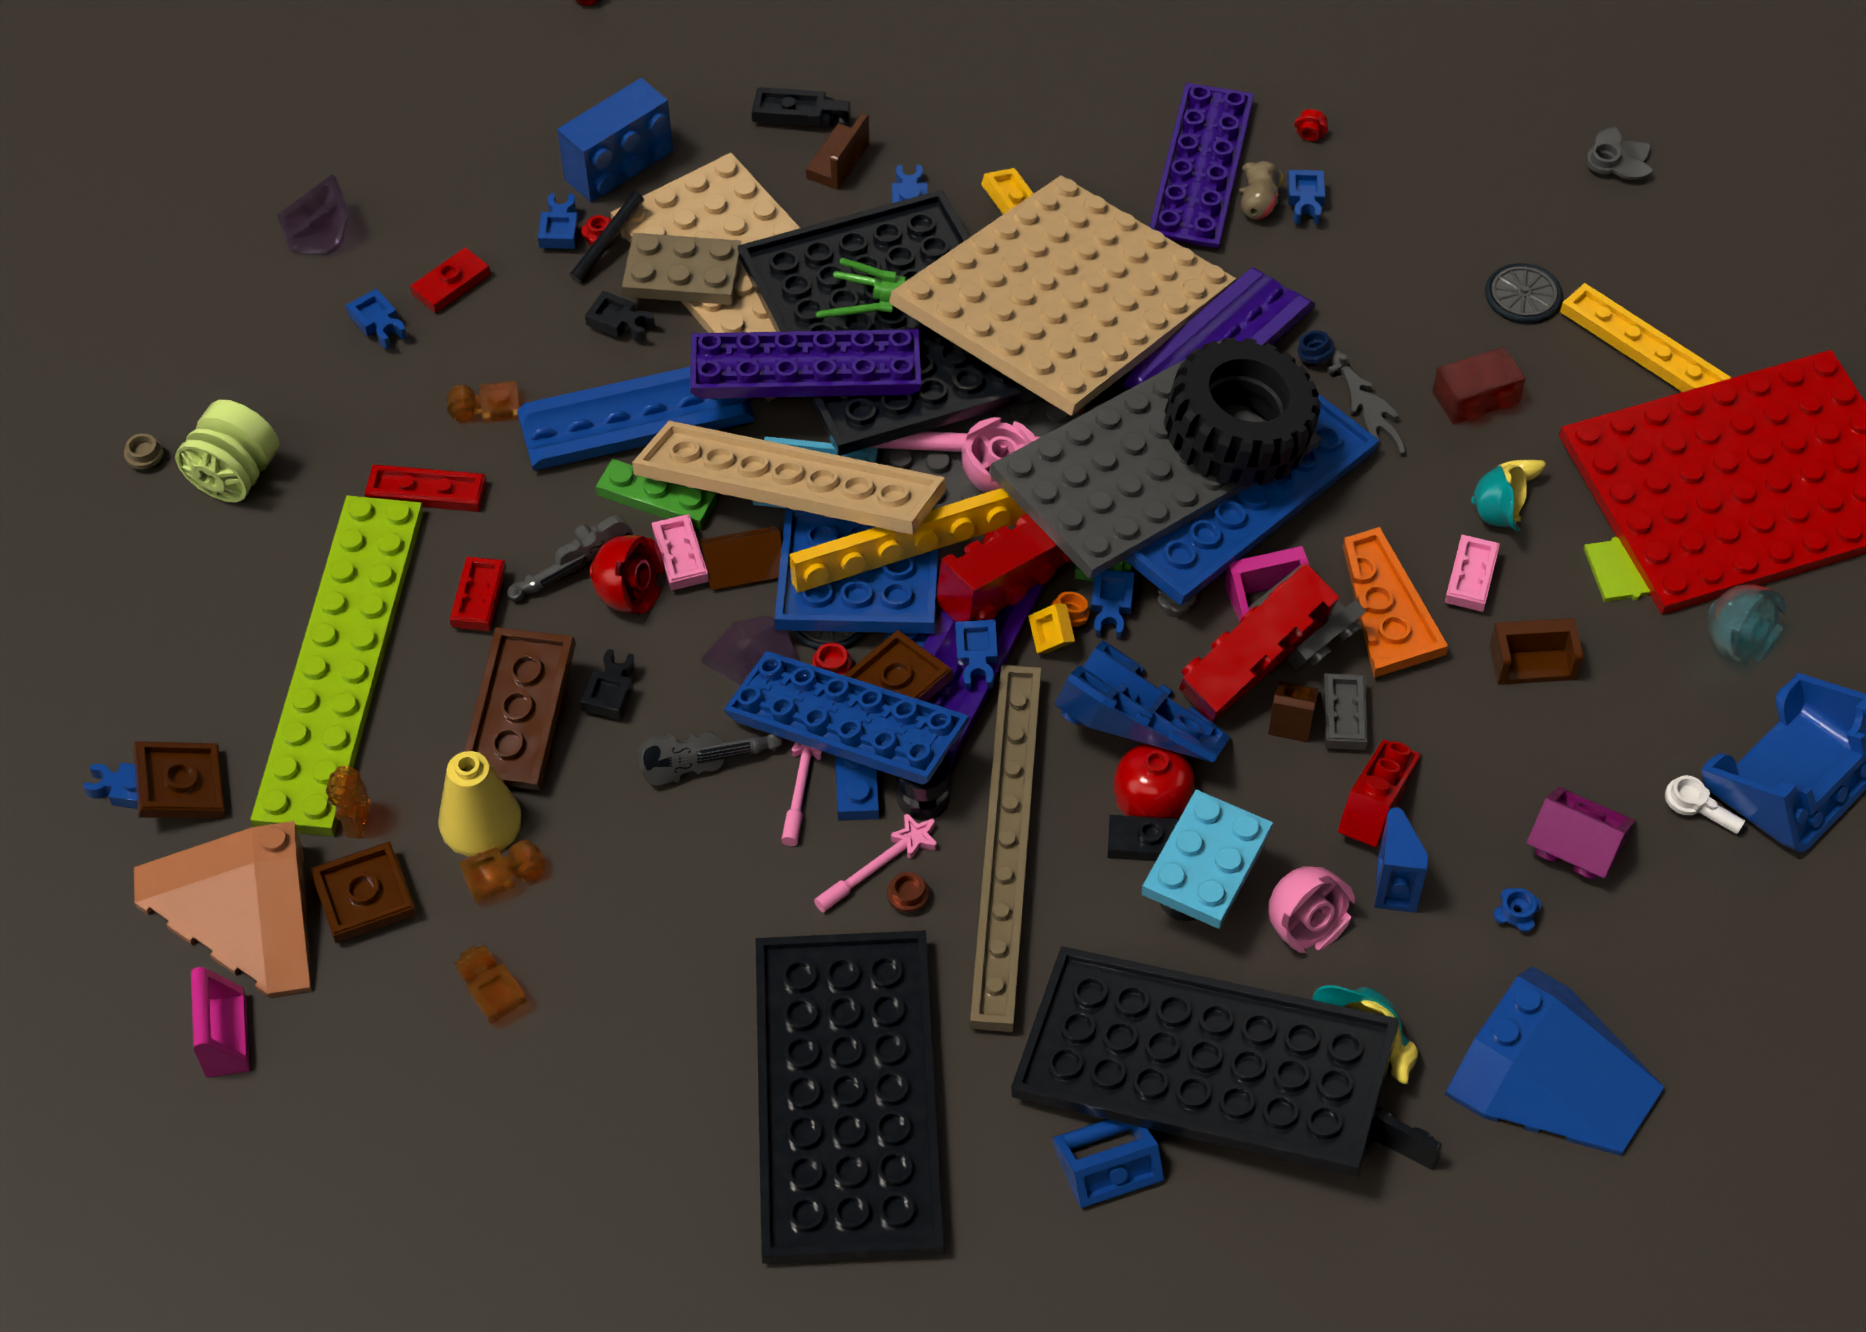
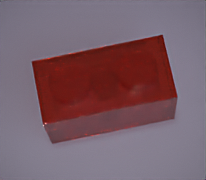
(1478, 385)

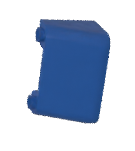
(1802, 768)

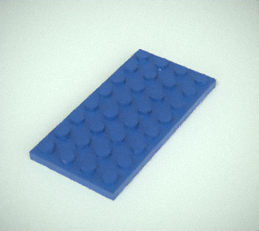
(1207, 545)

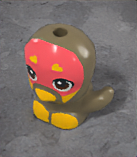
(1262, 189)

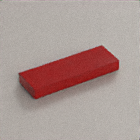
(431, 487)

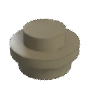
(142, 451)

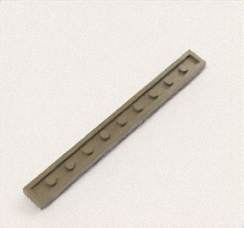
(1006, 850)

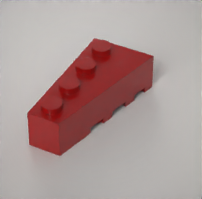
(997, 571)
(1258, 643)

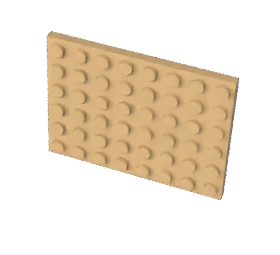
(1062, 293)

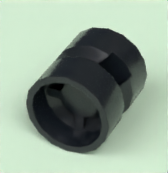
(927, 799)

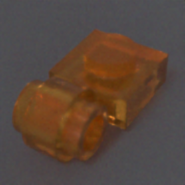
(496, 402)
(350, 798)
(491, 873)
(491, 990)

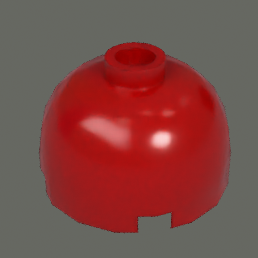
(627, 573)
(1153, 782)

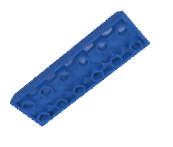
(619, 417)
(846, 717)

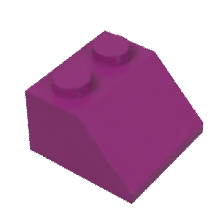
(1579, 833)

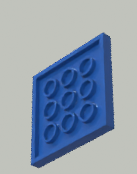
(877, 600)

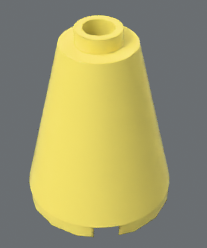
(476, 807)

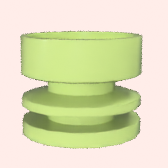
(227, 450)

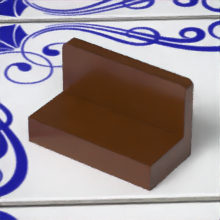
(839, 153)
(742, 557)

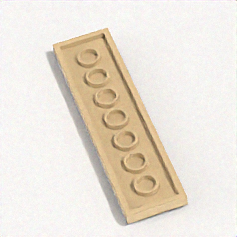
(790, 477)

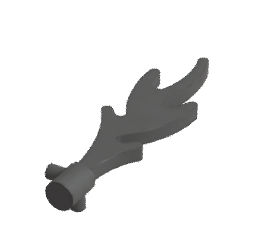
(1372, 405)

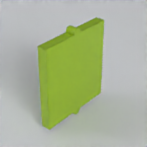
(1615, 571)

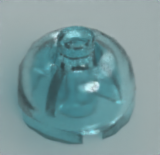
(1746, 622)

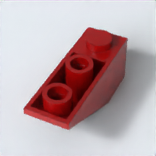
(1378, 791)

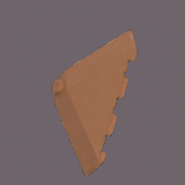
(240, 901)

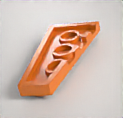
(1395, 620)

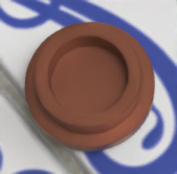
(907, 892)

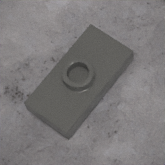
(1345, 711)

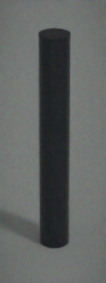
(607, 237)

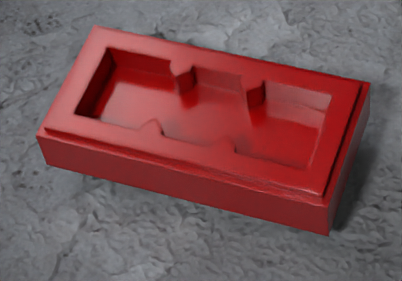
(450, 280)
(478, 593)

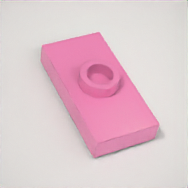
(680, 552)
(1472, 573)

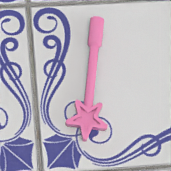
(794, 815)
(910, 838)

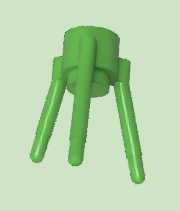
(883, 285)

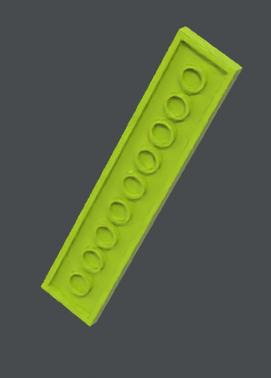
(338, 662)

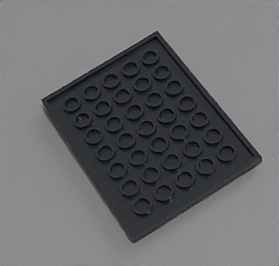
(796, 280)

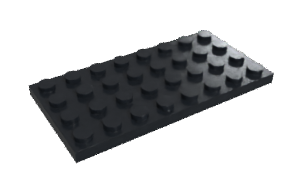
(1207, 1060)
(846, 1098)

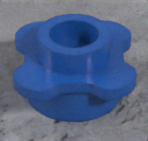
(1520, 899)

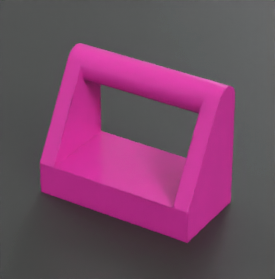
(1260, 574)
(219, 1024)

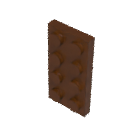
(520, 703)

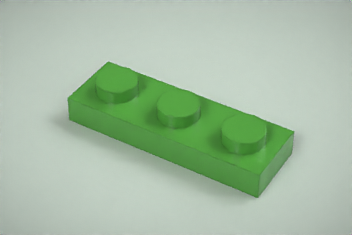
(654, 496)

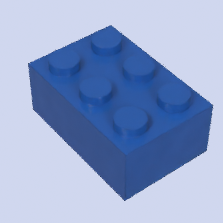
(615, 139)

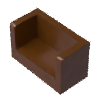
(1536, 651)

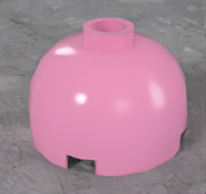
(987, 444)
(1310, 908)

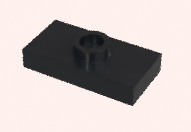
(1138, 836)

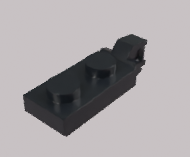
(799, 108)

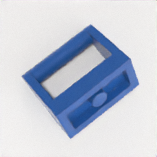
(1400, 865)
(1112, 1170)

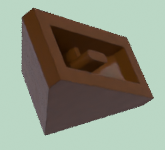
(1293, 711)

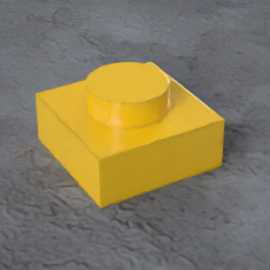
(1051, 628)

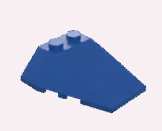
(1119, 701)
(1555, 1069)

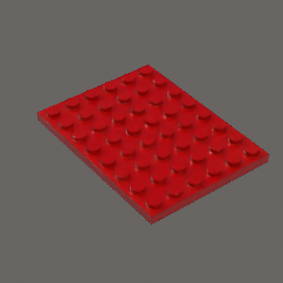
(1732, 479)

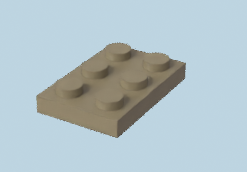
(681, 268)

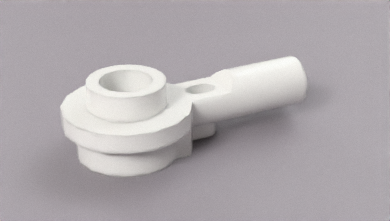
(1689, 796)

